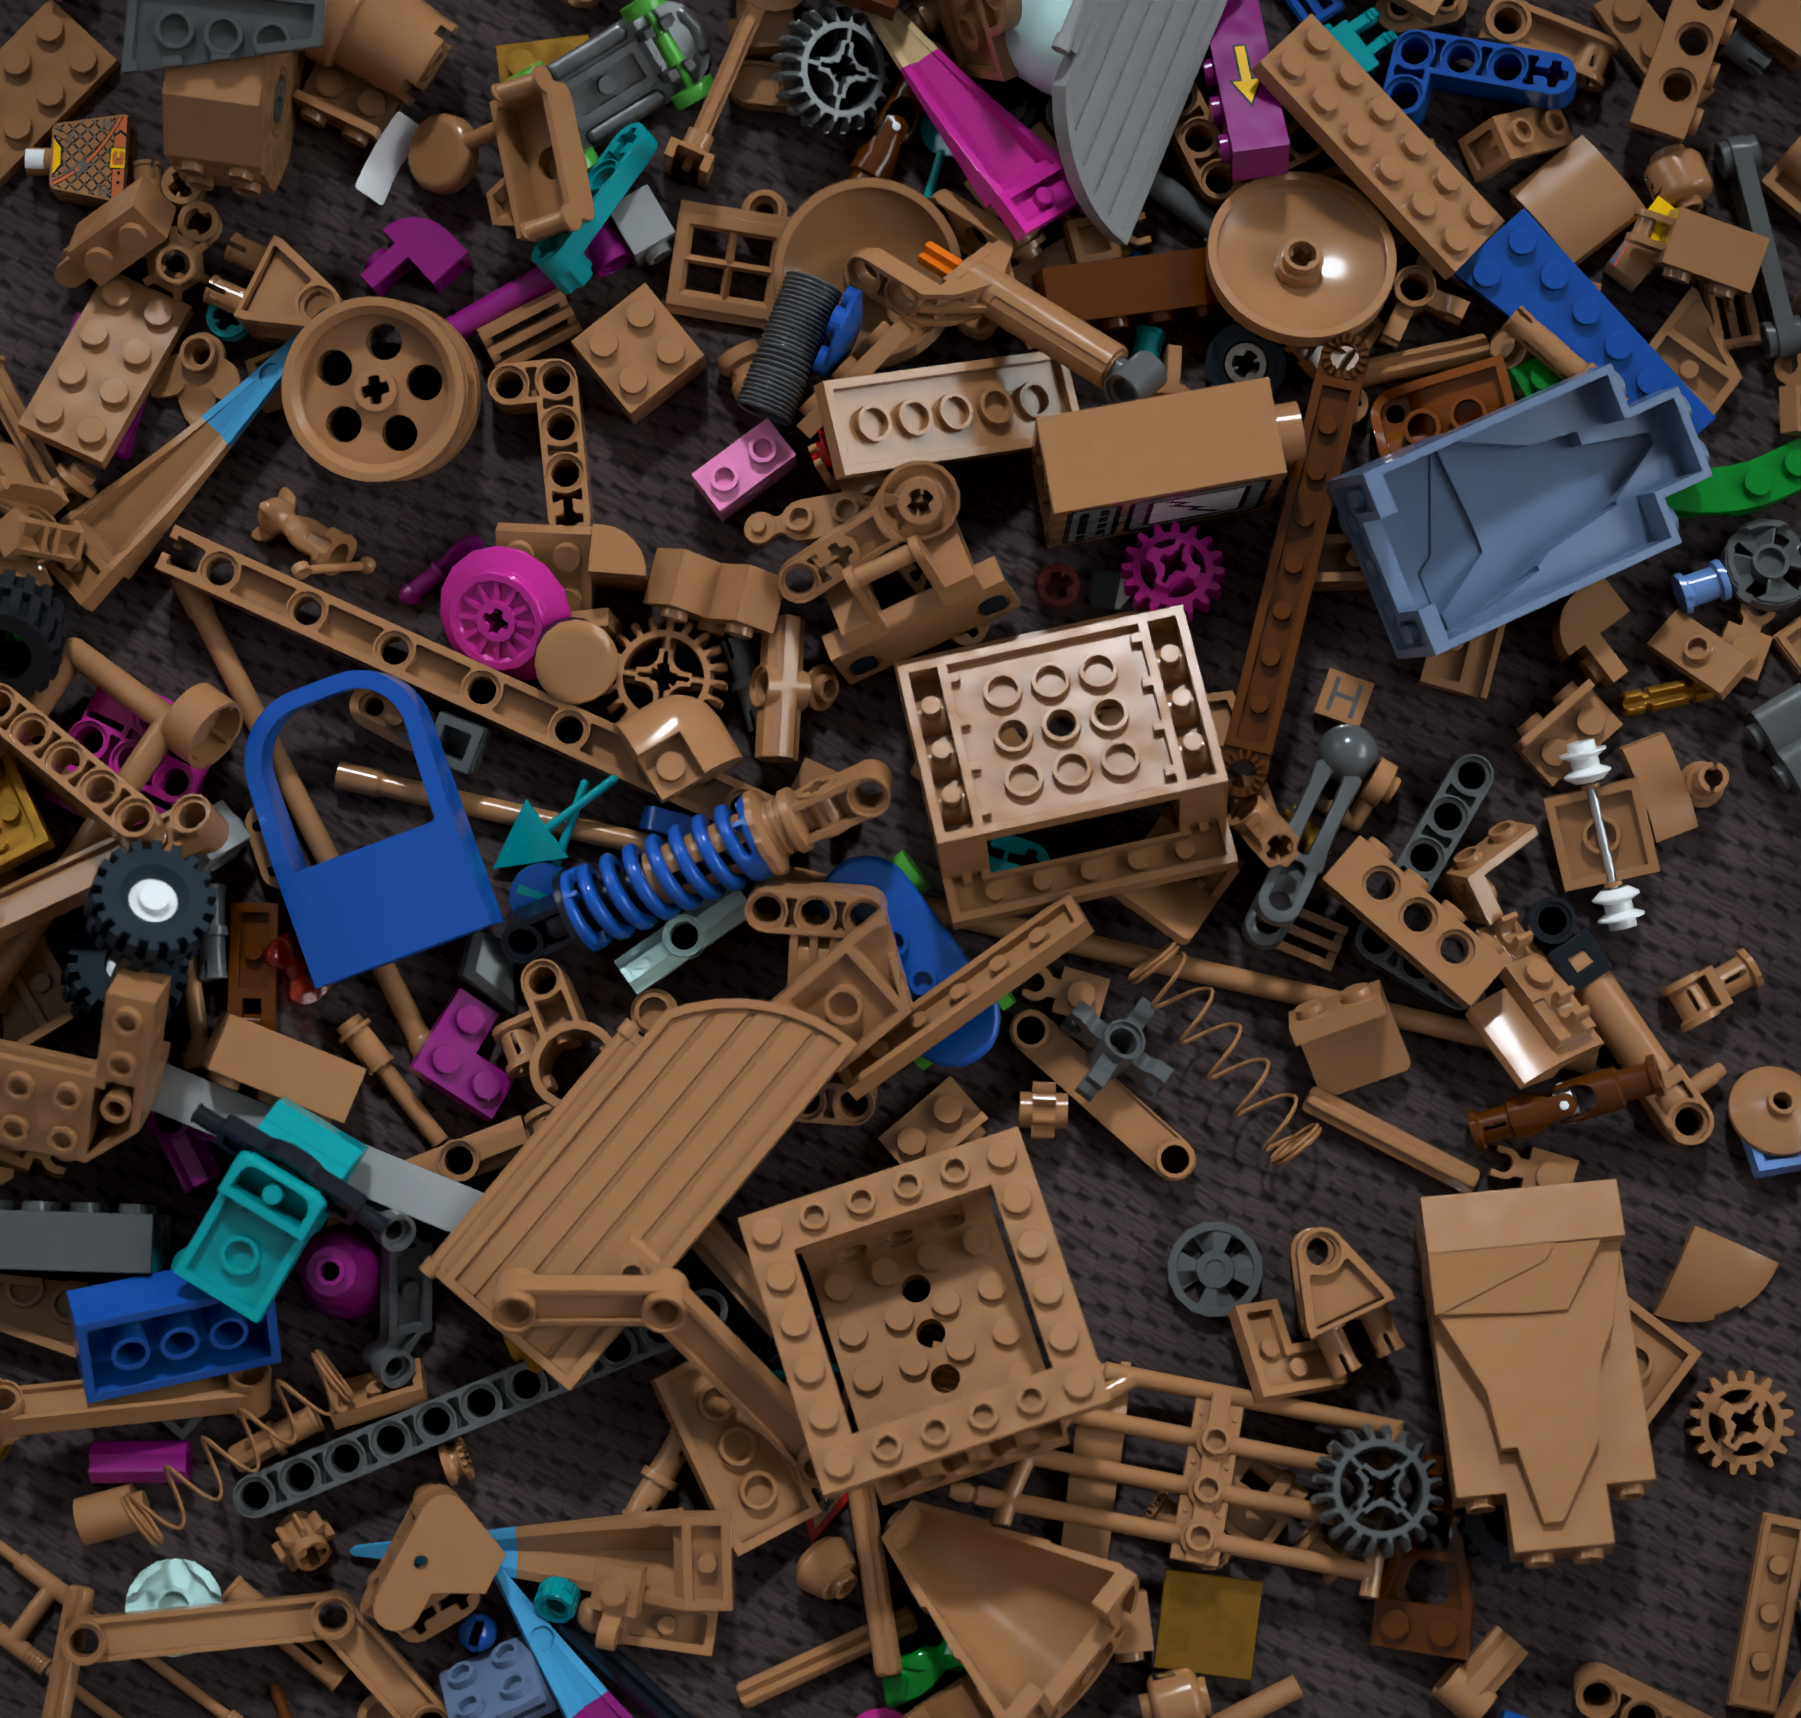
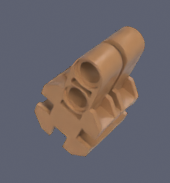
(28, 523)

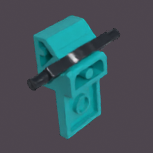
(272, 1202)

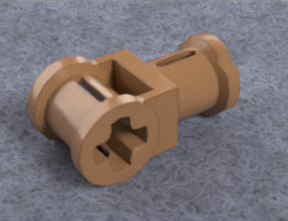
(1705, 993)

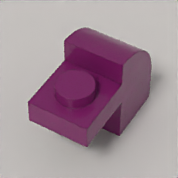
(416, 245)

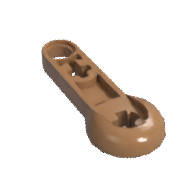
(880, 525)

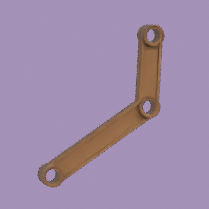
(67, 882)
(672, 1309)
(64, 1405)
(262, 1624)

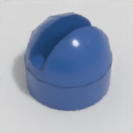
(486, 1636)

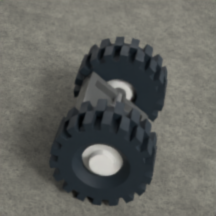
(143, 914)

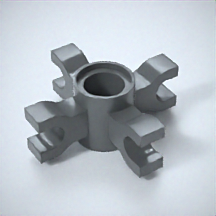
(1108, 1063)

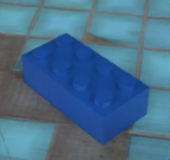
(160, 1335)

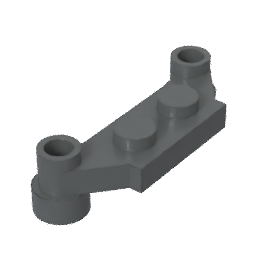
(403, 1299)

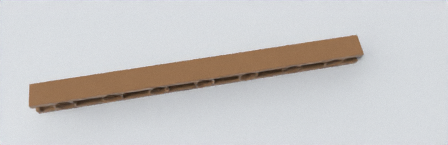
(430, 669)

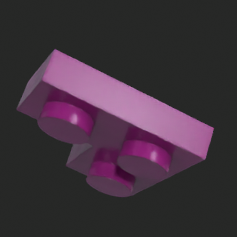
(450, 1058)

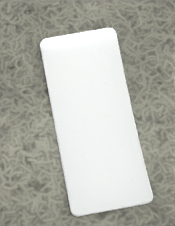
(386, 158)

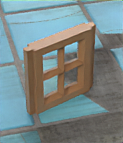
(735, 223)

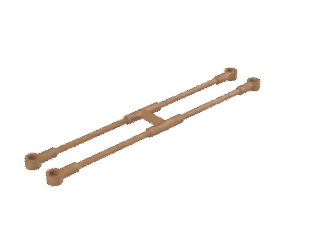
(52, 1590)

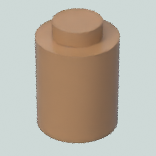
(102, 1516)

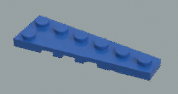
(1531, 270)

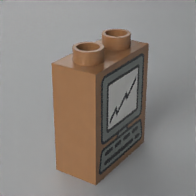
(1163, 461)

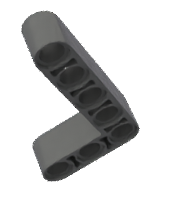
(1441, 846)

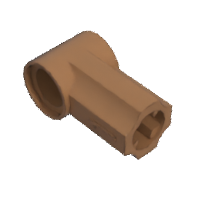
(1471, 1685)

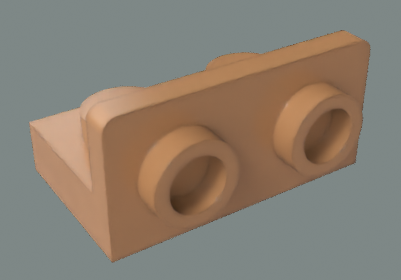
(346, 103)
(1576, 718)
(935, 1124)

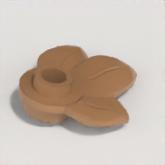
(194, 383)

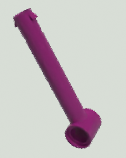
(606, 252)

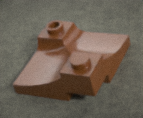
(1440, 403)

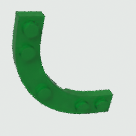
(1730, 490)

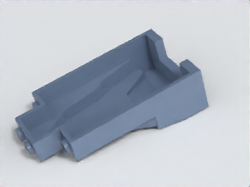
(1518, 507)

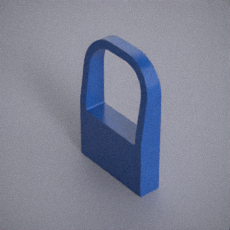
(386, 895)

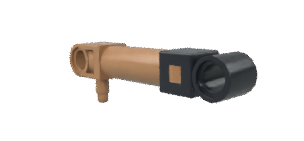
(1619, 1023)

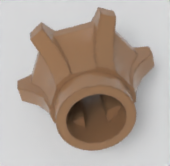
(176, 281)

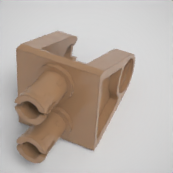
(280, 295)
(1336, 1293)

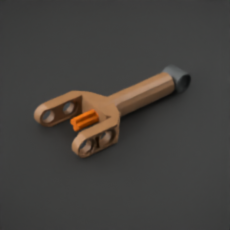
(987, 288)

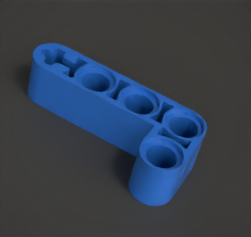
(1481, 79)

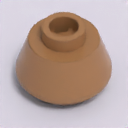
(827, 1569)

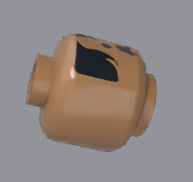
(1175, 1695)

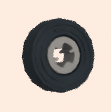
(1238, 340)

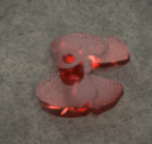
(286, 955)

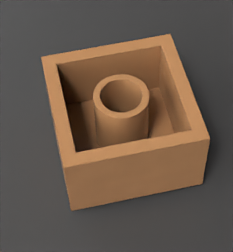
(639, 353)

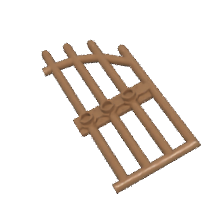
(1206, 1477)

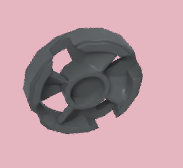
(1765, 566)
(1214, 1268)

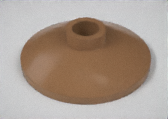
(1759, 1119)

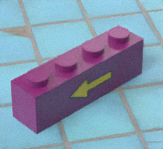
(1249, 116)

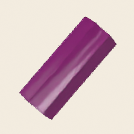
(139, 1461)

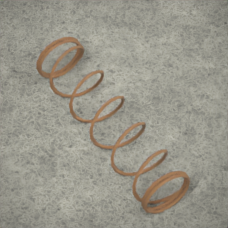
(1289, 1146)
(141, 1515)

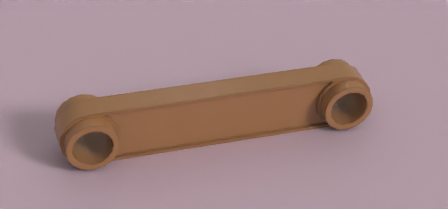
(1112, 1106)

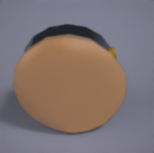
(575, 660)

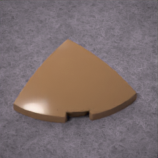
(1712, 1278)

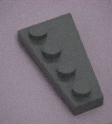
(213, 31)

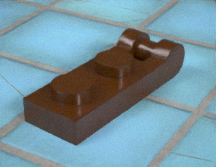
(249, 976)

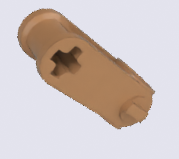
(1552, 33)

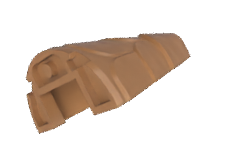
(1013, 1606)

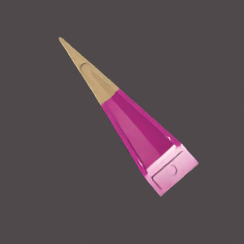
(994, 149)

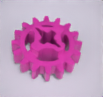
(1160, 558)

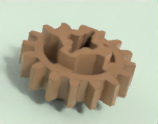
(1728, 1440)

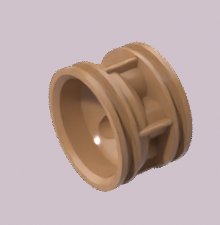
(441, 422)

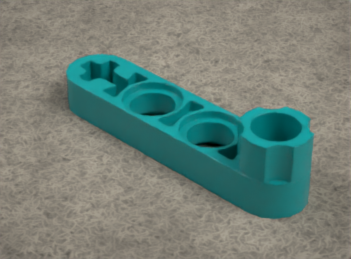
(609, 179)

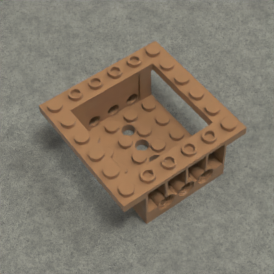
(986, 790)
(936, 1227)

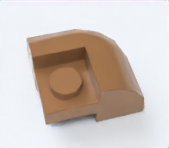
(678, 744)

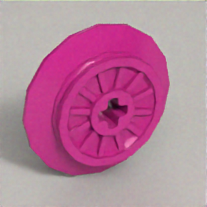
(506, 582)

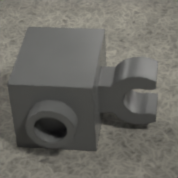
(461, 740)

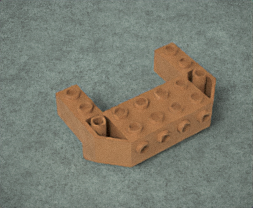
(84, 1104)

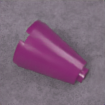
(358, 1283)

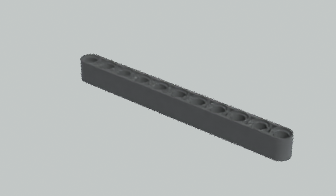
(416, 1432)

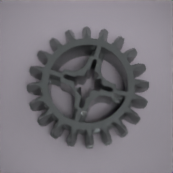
(845, 37)
(1392, 1506)

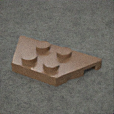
(856, 985)

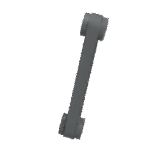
(1739, 161)

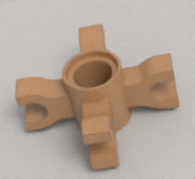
(1443, 305)

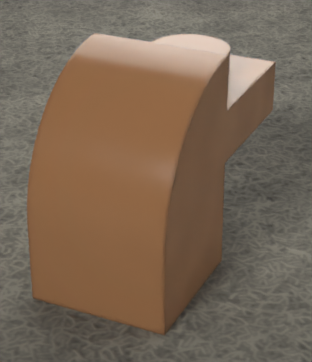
(1580, 628)

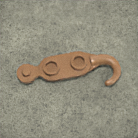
(806, 518)

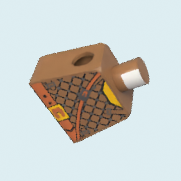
(87, 159)

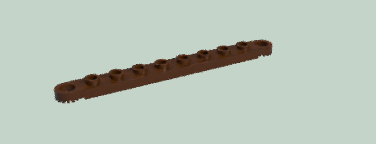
(1293, 565)

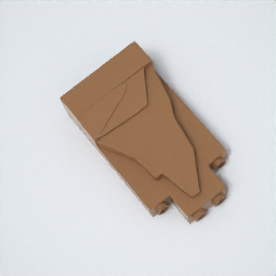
(1536, 1362)

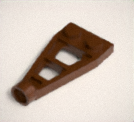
(1425, 1627)

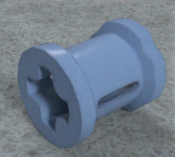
(1701, 586)

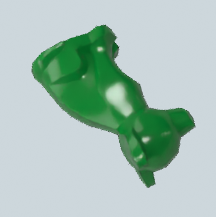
(919, 1673)

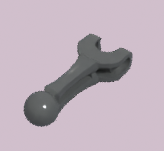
(1346, 757)

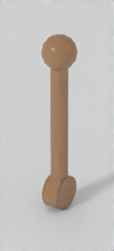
(302, 569)

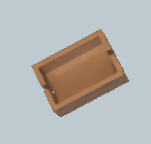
(280, 1068)

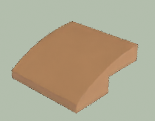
(1578, 199)
(1519, 1042)

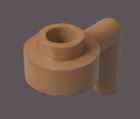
(1377, 786)

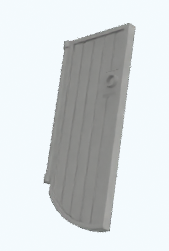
(1122, 97)

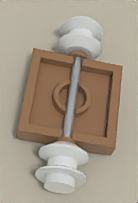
(1601, 834)

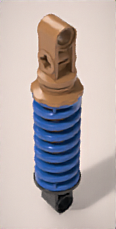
(693, 865)

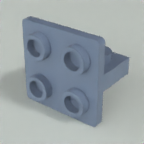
(497, 1684)

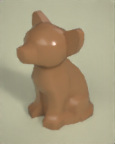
(306, 534)

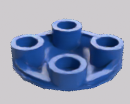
(844, 330)

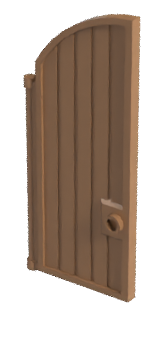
(640, 1158)

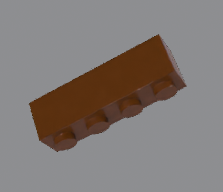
(1132, 289)

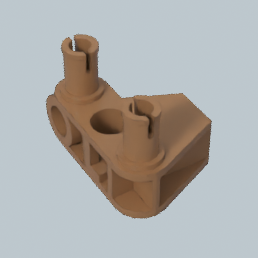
(457, 1554)

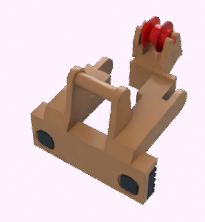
(958, 601)

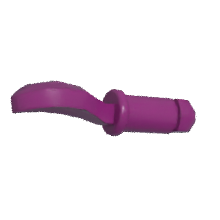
(436, 572)

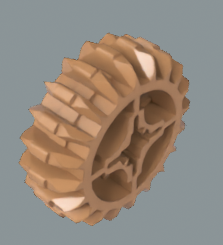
(687, 682)

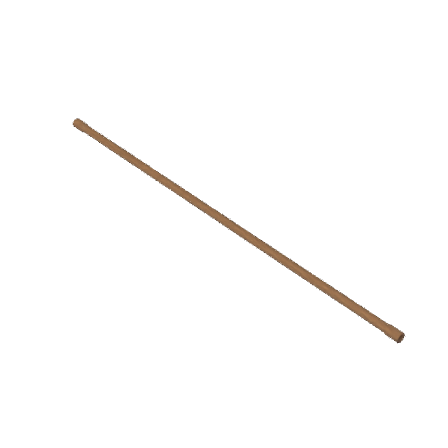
(377, 783)

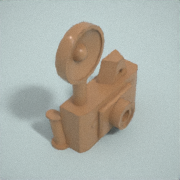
(539, 150)

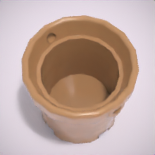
(386, 43)

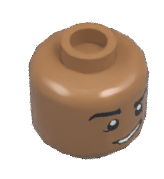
(1679, 177)

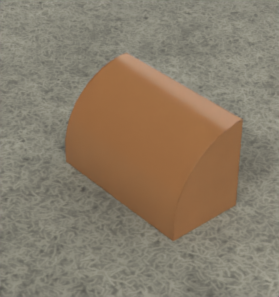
(616, 560)

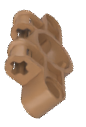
(540, 1035)

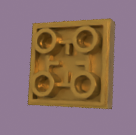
(1207, 1623)

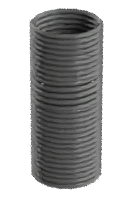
(796, 335)

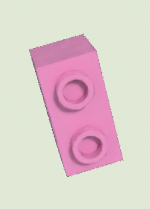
(745, 469)

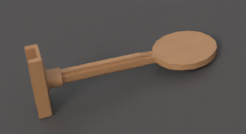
(695, 147)

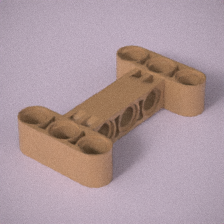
(807, 944)

